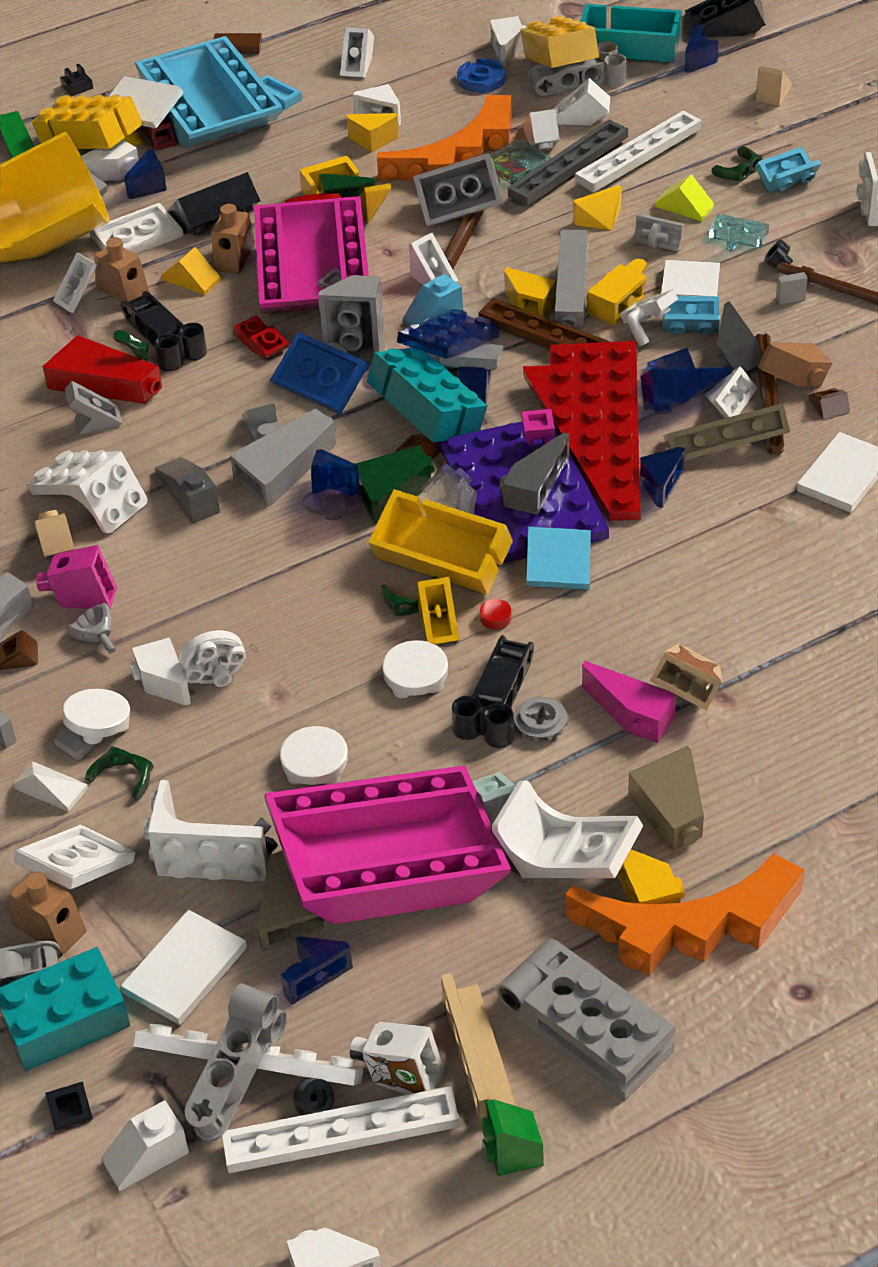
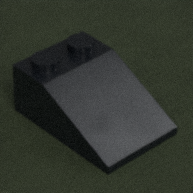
(726, 17)

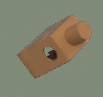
(119, 272)
(39, 905)

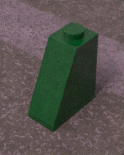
(401, 470)

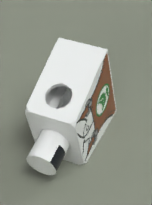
(400, 1057)

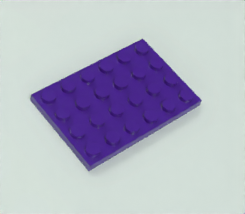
(490, 456)

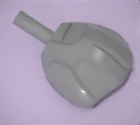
(93, 626)

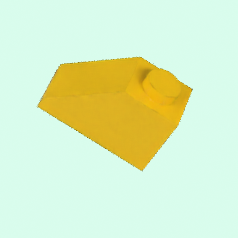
(649, 880)

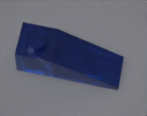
(670, 387)

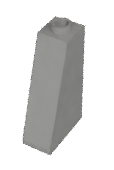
(572, 278)
(283, 456)

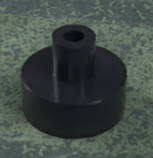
(778, 254)
(313, 1096)

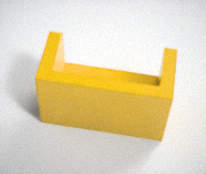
(310, 175)

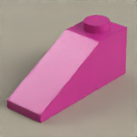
(632, 703)

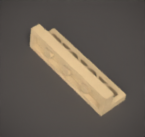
(475, 1045)

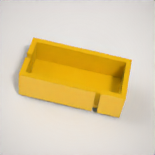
(559, 42)
(89, 120)
(443, 543)

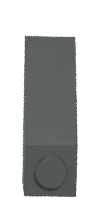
(737, 341)
(534, 476)
(190, 488)

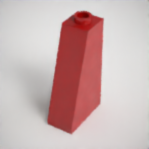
(102, 371)

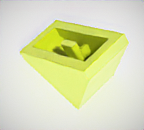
(686, 199)

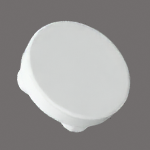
(212, 658)
(415, 668)
(96, 714)
(314, 756)

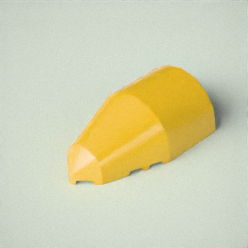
(46, 200)

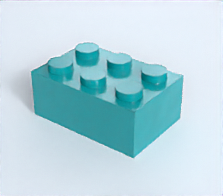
(62, 1008)

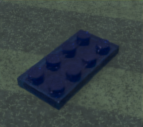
(449, 333)

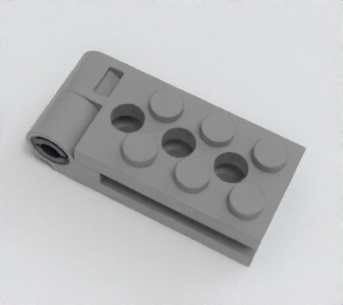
(587, 1017)

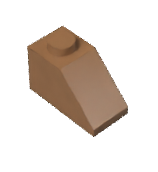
(796, 363)

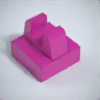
(538, 425)

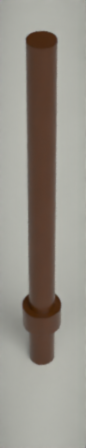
(829, 282)

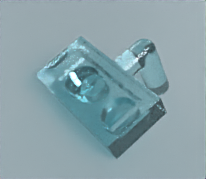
(738, 231)

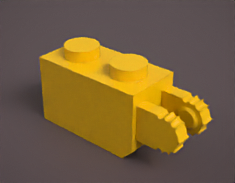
(617, 291)

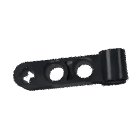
(165, 332)
(490, 706)

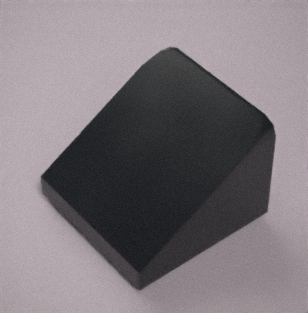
(69, 1105)

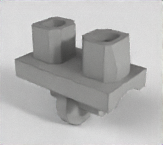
(658, 232)

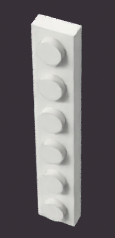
(638, 151)
(302, 1063)
(340, 1129)

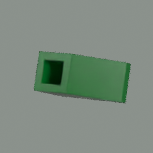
(511, 1138)

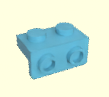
(787, 169)
(693, 315)

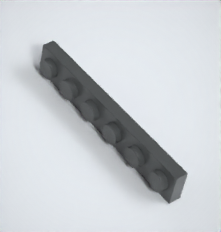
(567, 162)

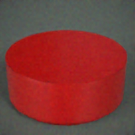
(495, 614)

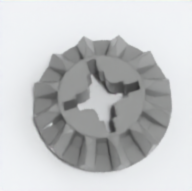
(529, 712)

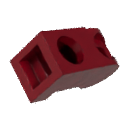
(162, 136)

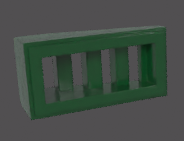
(343, 184)

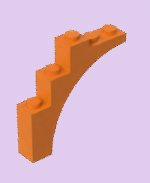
(485, 133)
(696, 926)

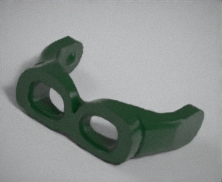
(735, 172)
(138, 346)
(395, 602)
(117, 756)

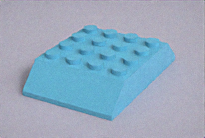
(218, 91)

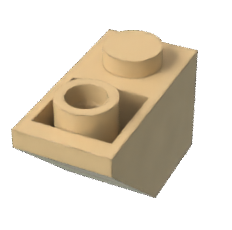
(53, 533)

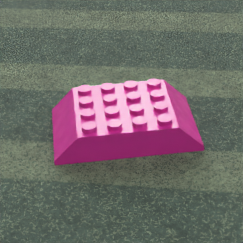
(301, 245)
(387, 844)

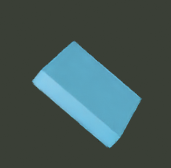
(558, 558)

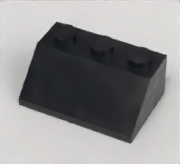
(203, 207)

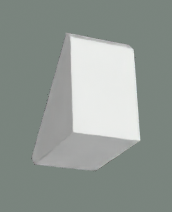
(377, 101)
(428, 260)

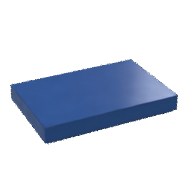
(319, 372)

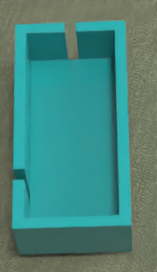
(637, 30)
(426, 393)

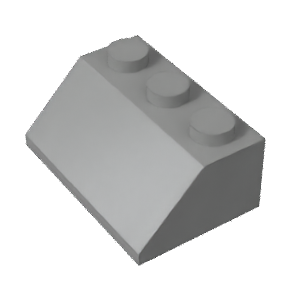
(458, 189)
(354, 315)

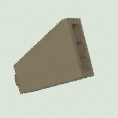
(670, 797)
(281, 911)

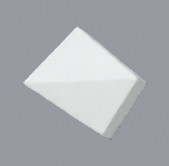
(74, 282)
(732, 393)
(50, 786)

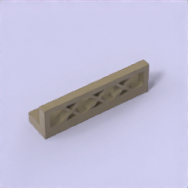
(730, 431)

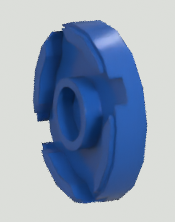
(481, 76)

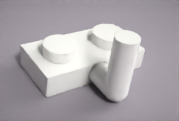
(644, 309)

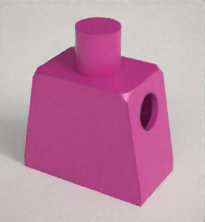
(79, 579)

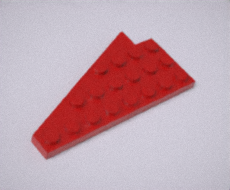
(596, 403)

